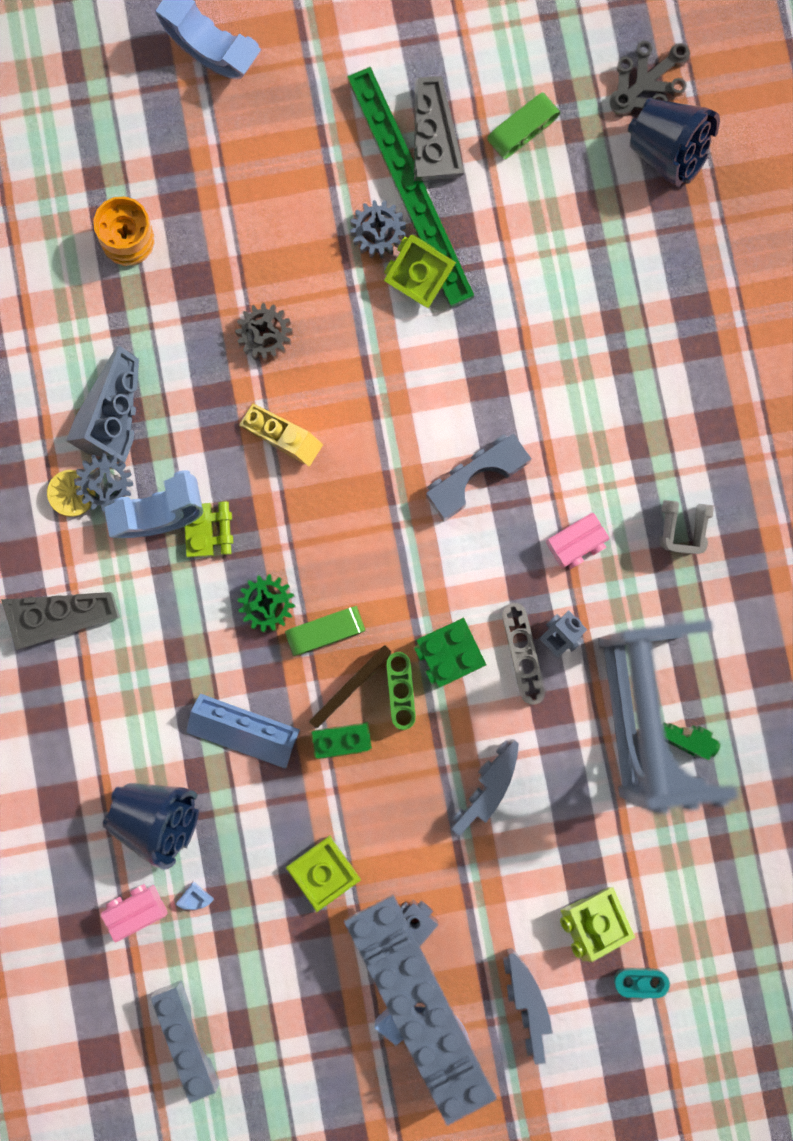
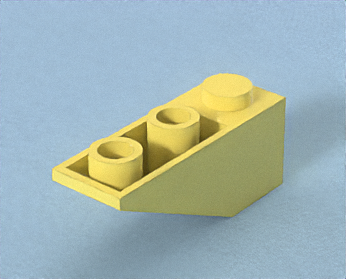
(282, 434)

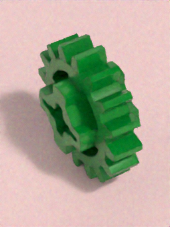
(278, 599)

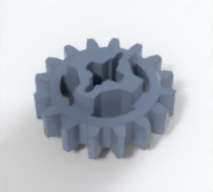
(366, 230)
(93, 481)

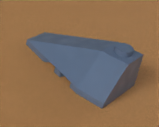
(107, 412)

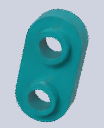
(640, 983)

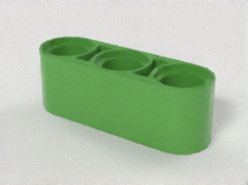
(523, 125)
(325, 631)
(401, 677)

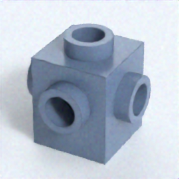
(563, 633)
(426, 922)

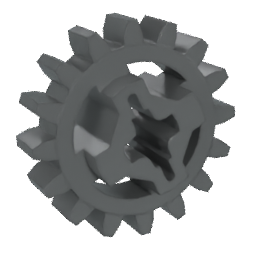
(260, 342)

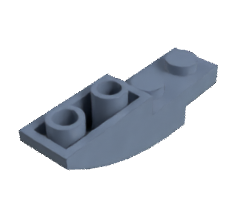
(496, 778)
(527, 996)

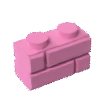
(577, 540)
(134, 912)

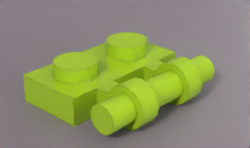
(200, 532)

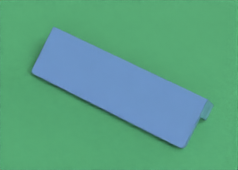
(242, 730)

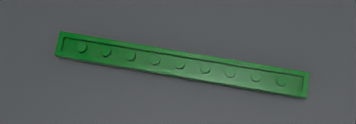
(401, 169)

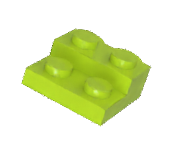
(418, 270)
(596, 925)

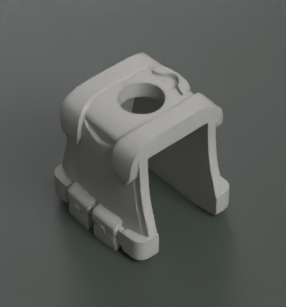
(700, 542)

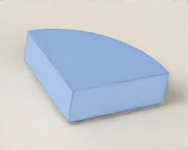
(194, 898)

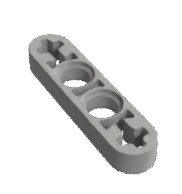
(519, 654)

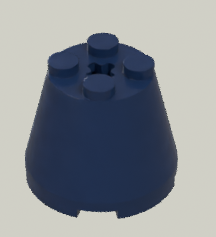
(674, 138)
(153, 820)

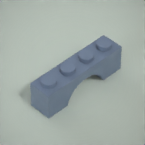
(505, 458)
(188, 1056)

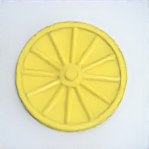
(63, 495)

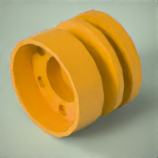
(116, 220)

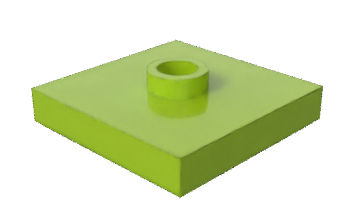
(323, 873)

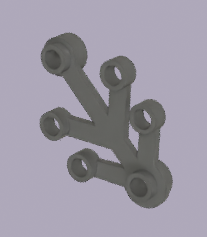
(647, 81)

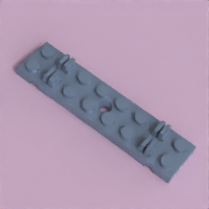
(431, 1036)

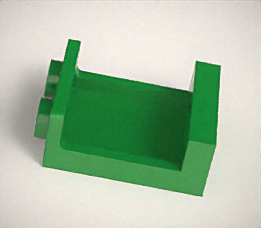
(341, 740)

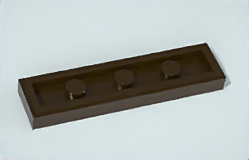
(350, 687)

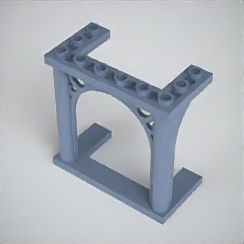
(647, 767)

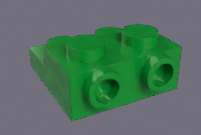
(449, 653)
(693, 740)

